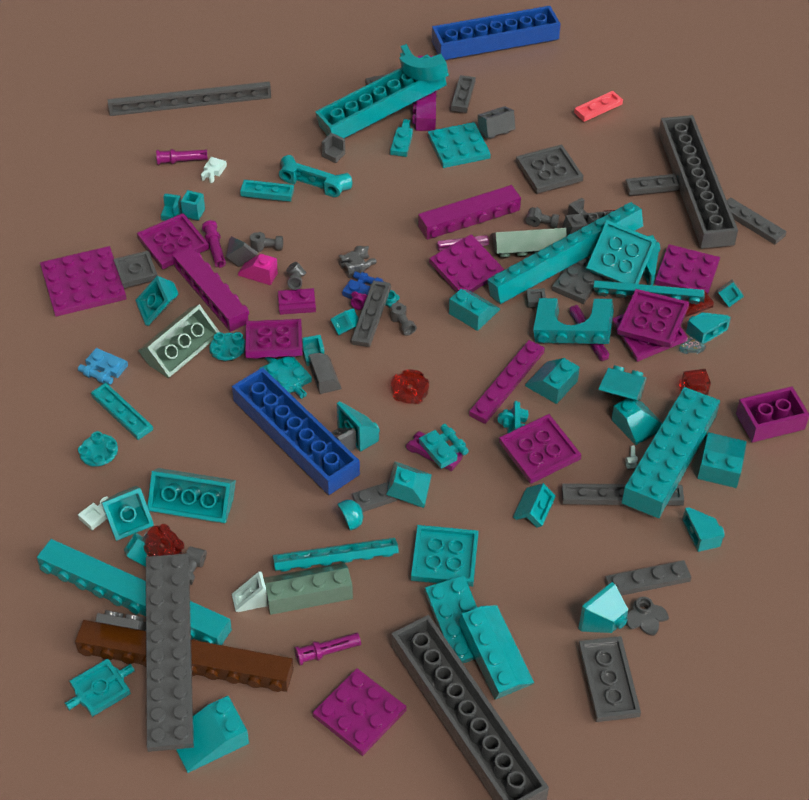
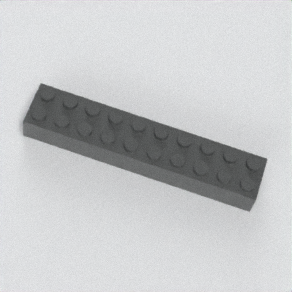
(698, 182)
(467, 713)

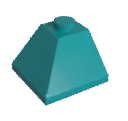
(156, 298)
(635, 420)
(366, 431)
(409, 484)
(127, 512)
(604, 612)

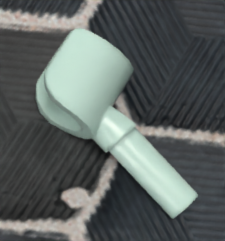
(631, 461)

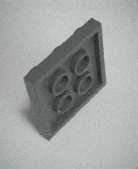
(549, 168)

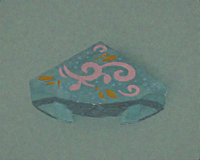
(692, 346)

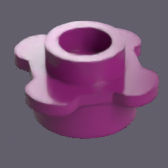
(358, 300)

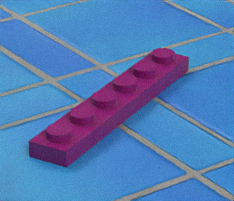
(506, 382)

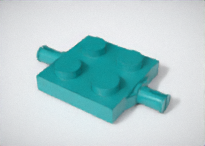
(289, 374)
(100, 687)

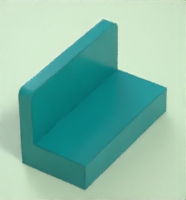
(535, 504)

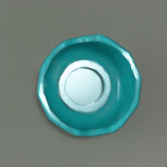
(352, 513)

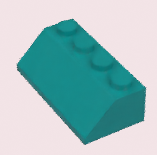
(191, 495)
(495, 651)

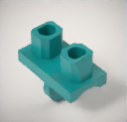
(512, 418)

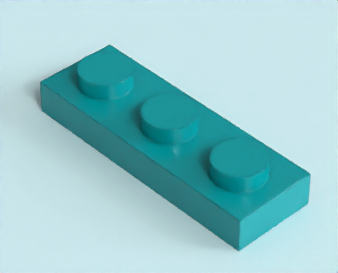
(267, 190)

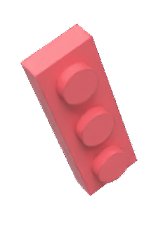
(598, 106)

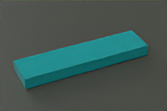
(122, 411)

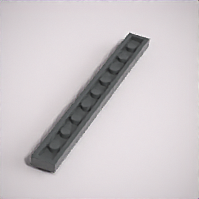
(189, 98)

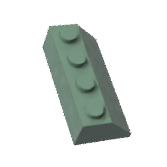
(525, 241)
(179, 341)
(308, 588)

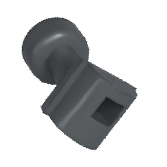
(536, 217)
(259, 241)
(295, 272)
(398, 313)
(196, 559)

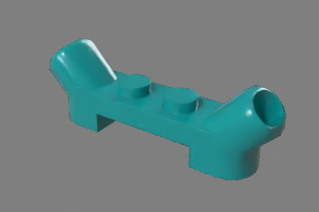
(333, 184)

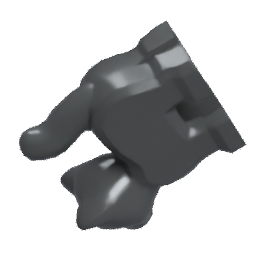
(355, 260)

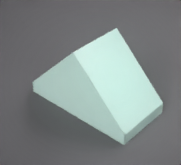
(251, 594)

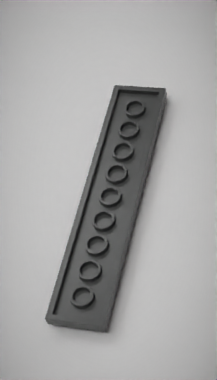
(168, 653)

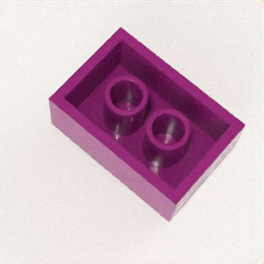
(772, 414)

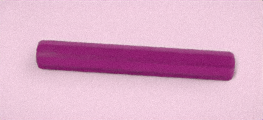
(579, 318)

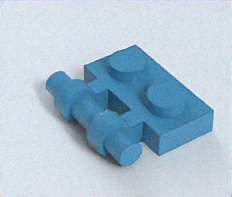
(104, 362)

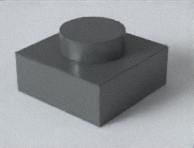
(533, 296)

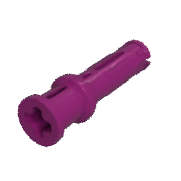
(173, 156)
(213, 238)
(315, 648)

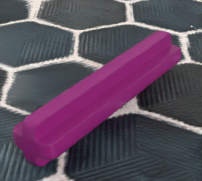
(443, 244)

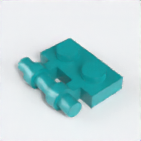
(439, 450)

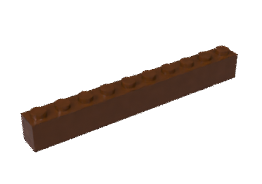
(208, 659)

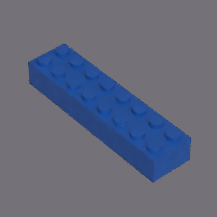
(495, 32)
(296, 431)

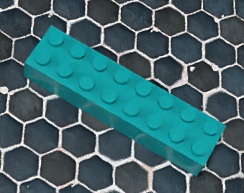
(374, 102)
(670, 452)

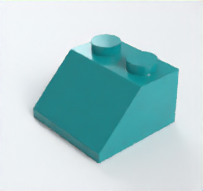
(471, 308)
(554, 379)

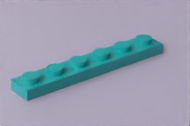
(622, 290)
(341, 553)

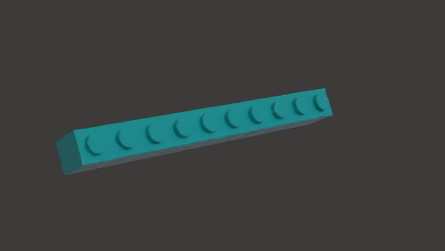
(559, 255)
(122, 588)

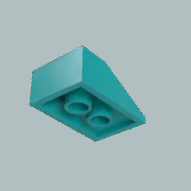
(623, 383)
(722, 460)
(216, 734)

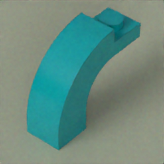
(422, 68)

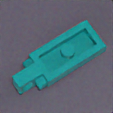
(402, 139)

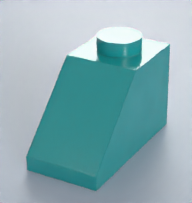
(707, 326)
(703, 529)

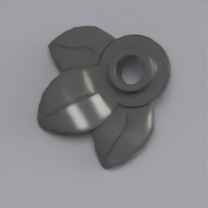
(648, 618)

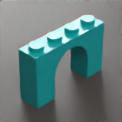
(592, 331)

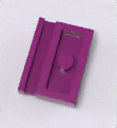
(296, 301)

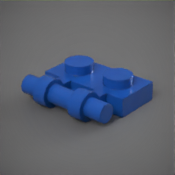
(359, 286)

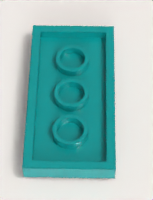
(447, 603)

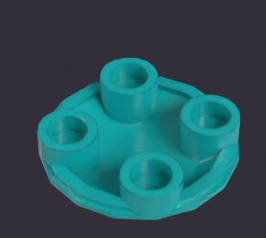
(227, 345)
(98, 449)

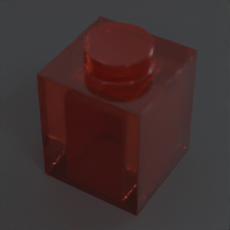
(696, 380)

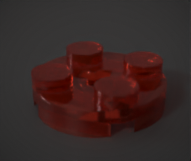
(410, 395)
(164, 535)

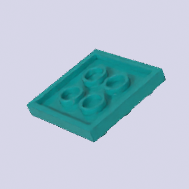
(459, 145)
(621, 254)
(444, 554)

